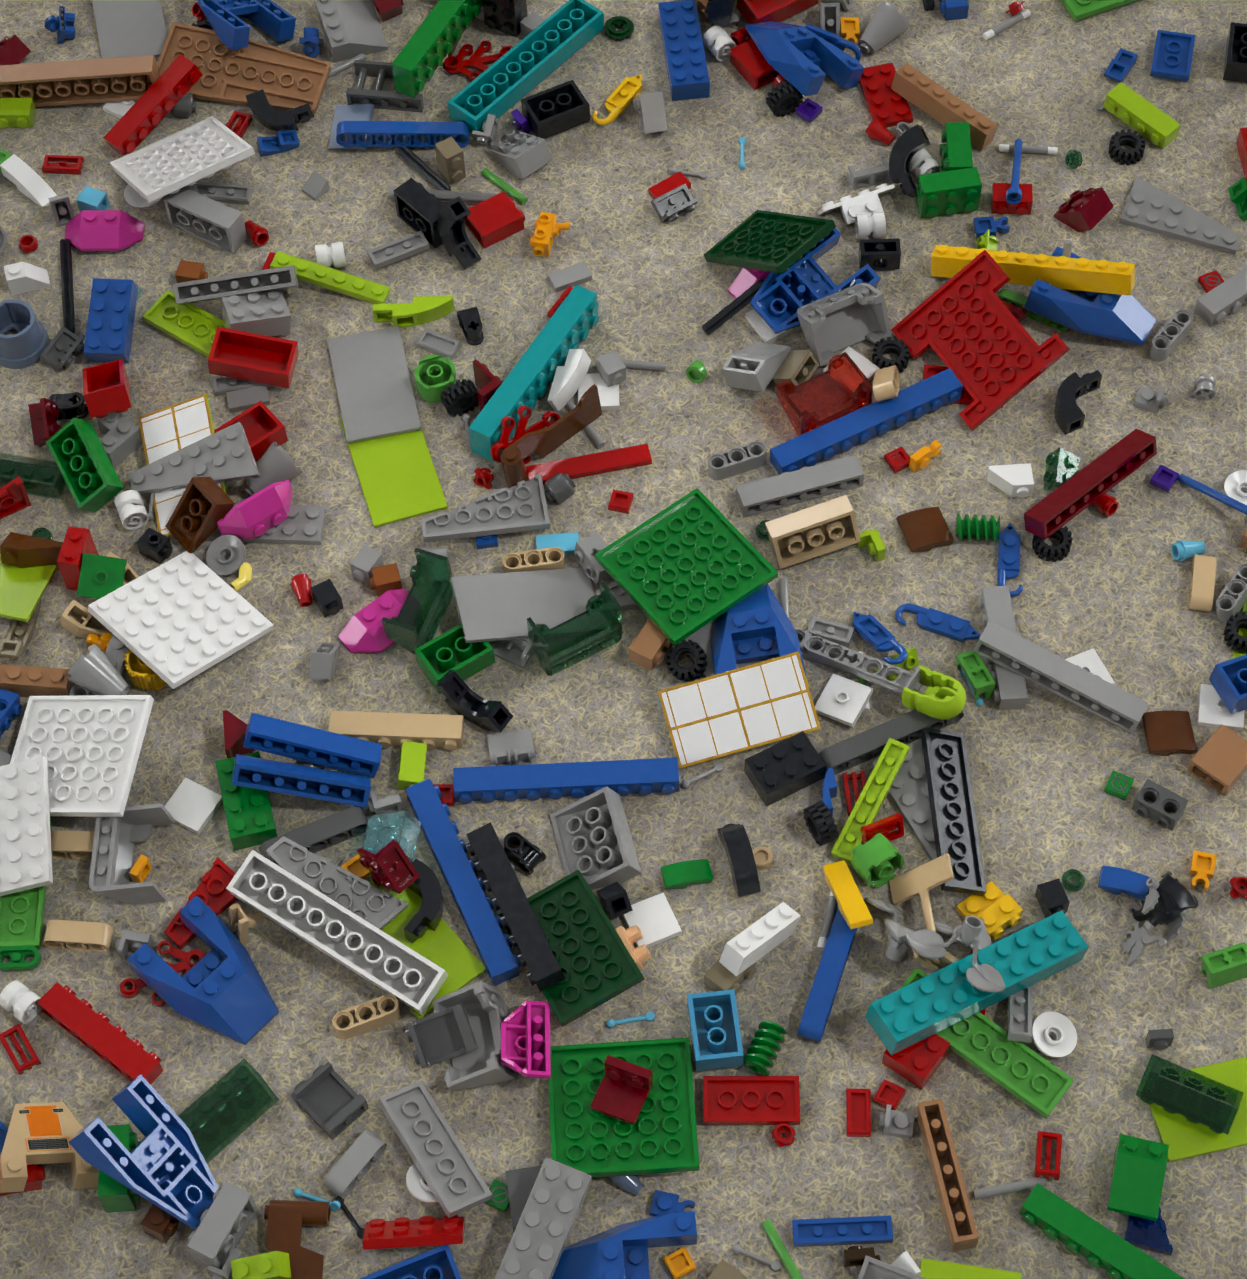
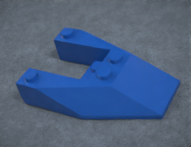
(233, 32)
(801, 54)
(802, 284)
(1092, 312)
(753, 632)
(220, 989)
(163, 1166)
(624, 1249)

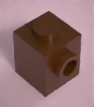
(159, 1224)

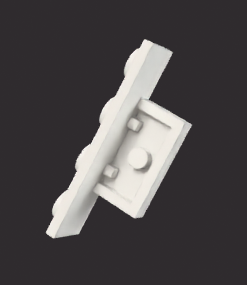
(865, 203)

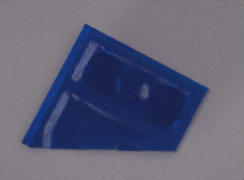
(1148, 1234)

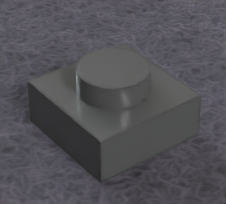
(1159, 1039)

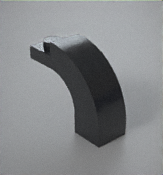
(277, 119)
(901, 155)
(453, 234)
(1066, 411)
(482, 712)
(740, 859)
(431, 909)

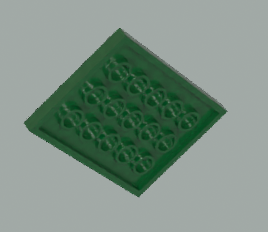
(770, 241)
(585, 947)

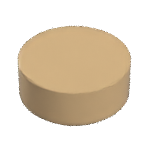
(763, 857)

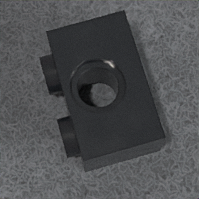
(880, 253)

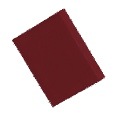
(234, 735)

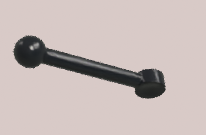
(360, 1231)

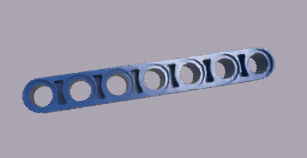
(399, 133)
(827, 979)

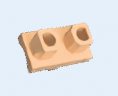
(631, 936)

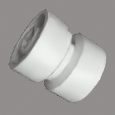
(718, 42)
(923, 163)
(870, 226)
(331, 255)
(131, 510)
(19, 1000)

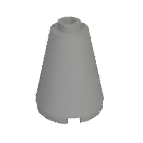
(883, 28)
(273, 467)
(97, 674)

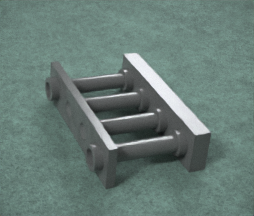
(380, 99)

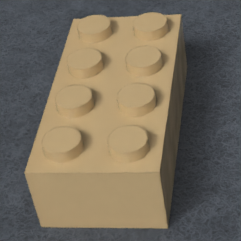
(813, 531)

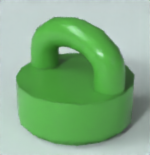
(696, 372)

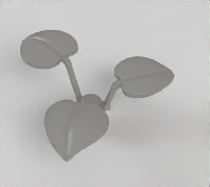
(971, 934)
(898, 944)

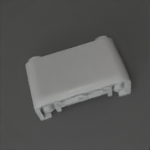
(844, 320)
(485, 1012)

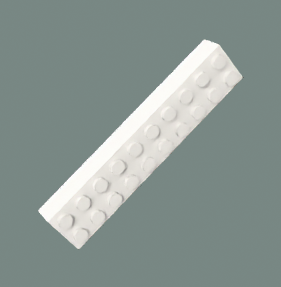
(337, 932)

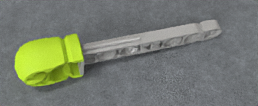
(941, 700)

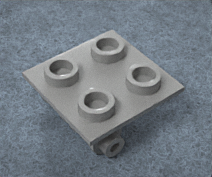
(511, 748)

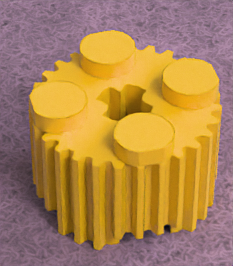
(141, 674)

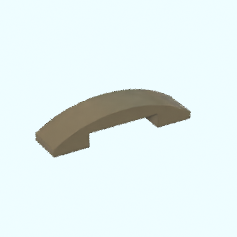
(19, 636)

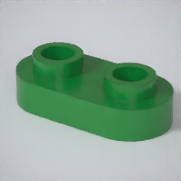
(18, 957)

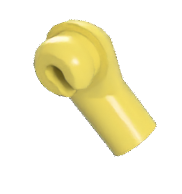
(244, 578)

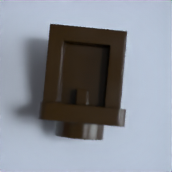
(856, 1254)

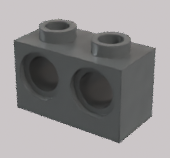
(1162, 800)

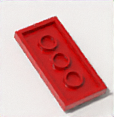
(881, 100)
(751, 1100)
(413, 1233)

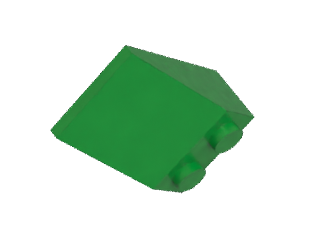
(1137, 1177)

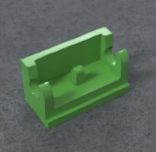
(976, 673)
(1225, 965)

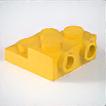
(994, 908)

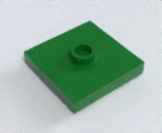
(100, 575)

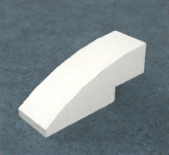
(27, 180)
(568, 378)

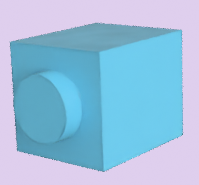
(92, 199)

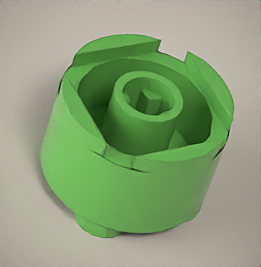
(434, 376)
(876, 861)

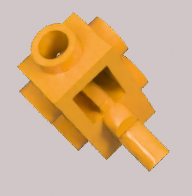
(545, 231)

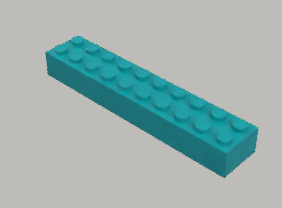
(526, 64)
(535, 369)
(948, 996)

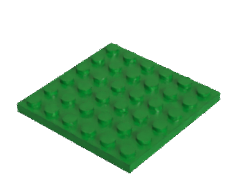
(686, 566)
(605, 1146)

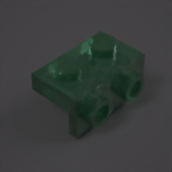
(1060, 467)

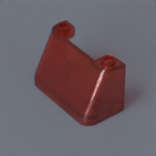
(826, 395)

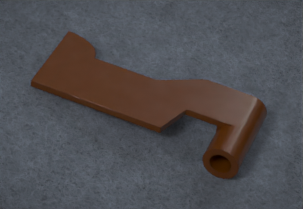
(550, 438)
(285, 1230)

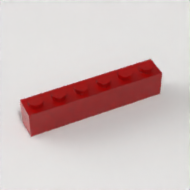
(153, 105)
(99, 1035)

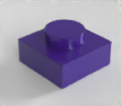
(809, 110)
(520, 121)
(1164, 478)

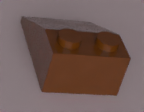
(198, 512)

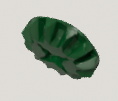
(619, 22)

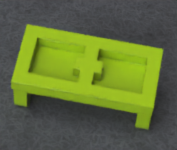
(411, 764)

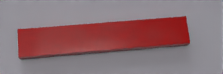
(593, 463)

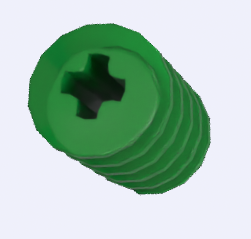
(977, 528)
(763, 1046)

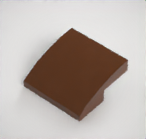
(925, 529)
(1169, 732)

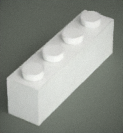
(759, 938)

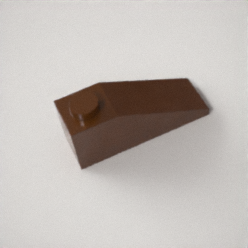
(29, 550)

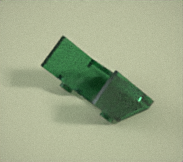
(424, 604)
(579, 636)

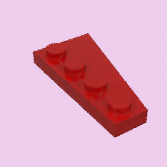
(13, 498)
(212, 893)

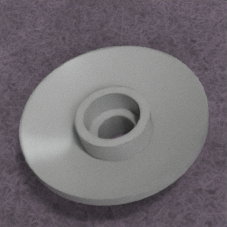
(219, 551)

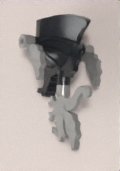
(1163, 904)

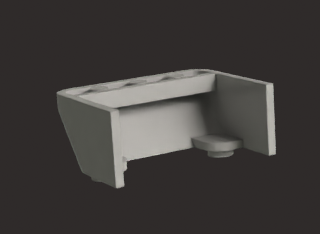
(114, 854)

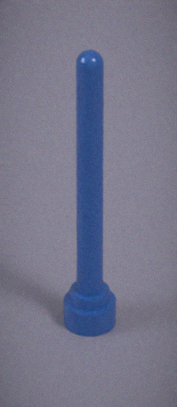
(1014, 193)
(1213, 493)

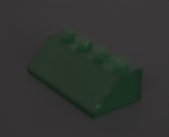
(38, 475)
(1189, 1094)
(228, 1109)

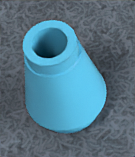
(1185, 550)

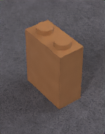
(1221, 760)

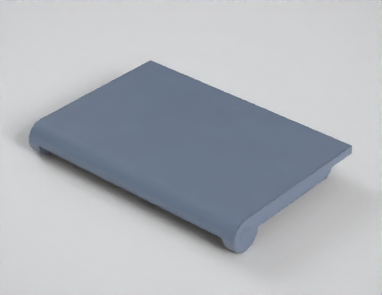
(355, 112)

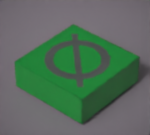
(1118, 785)
(499, 1197)

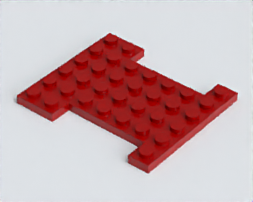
(978, 338)

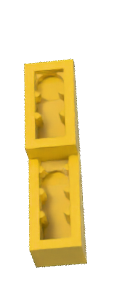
(847, 894)

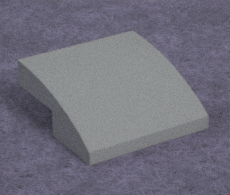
(830, 631)

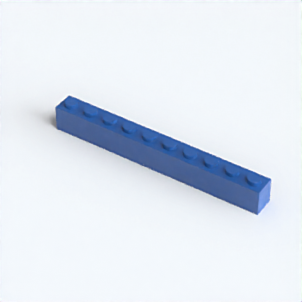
(866, 423)
(565, 779)
(463, 883)

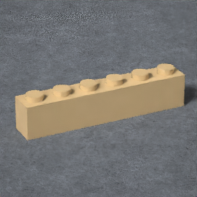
(394, 728)

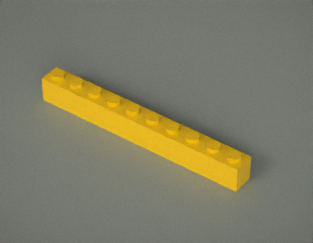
(1025, 269)

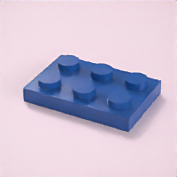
(1172, 55)

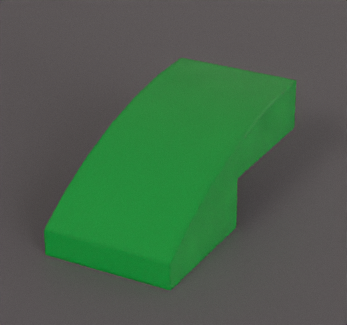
(1238, 196)
(684, 873)

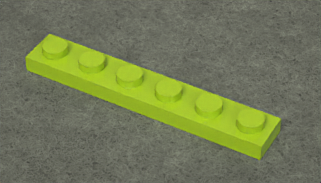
(333, 279)
(871, 798)

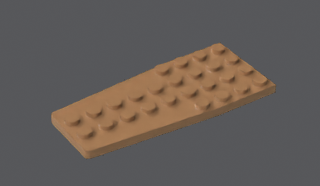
(231, 74)

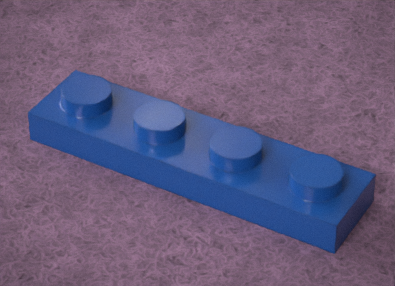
(842, 1231)

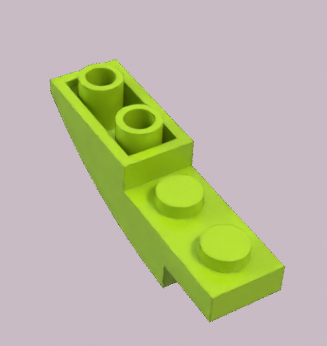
(421, 311)

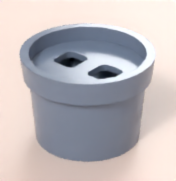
(31, 340)

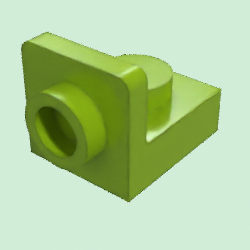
(874, 542)

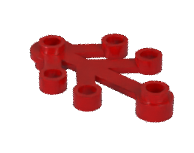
(457, 64)
(520, 430)
(184, 964)

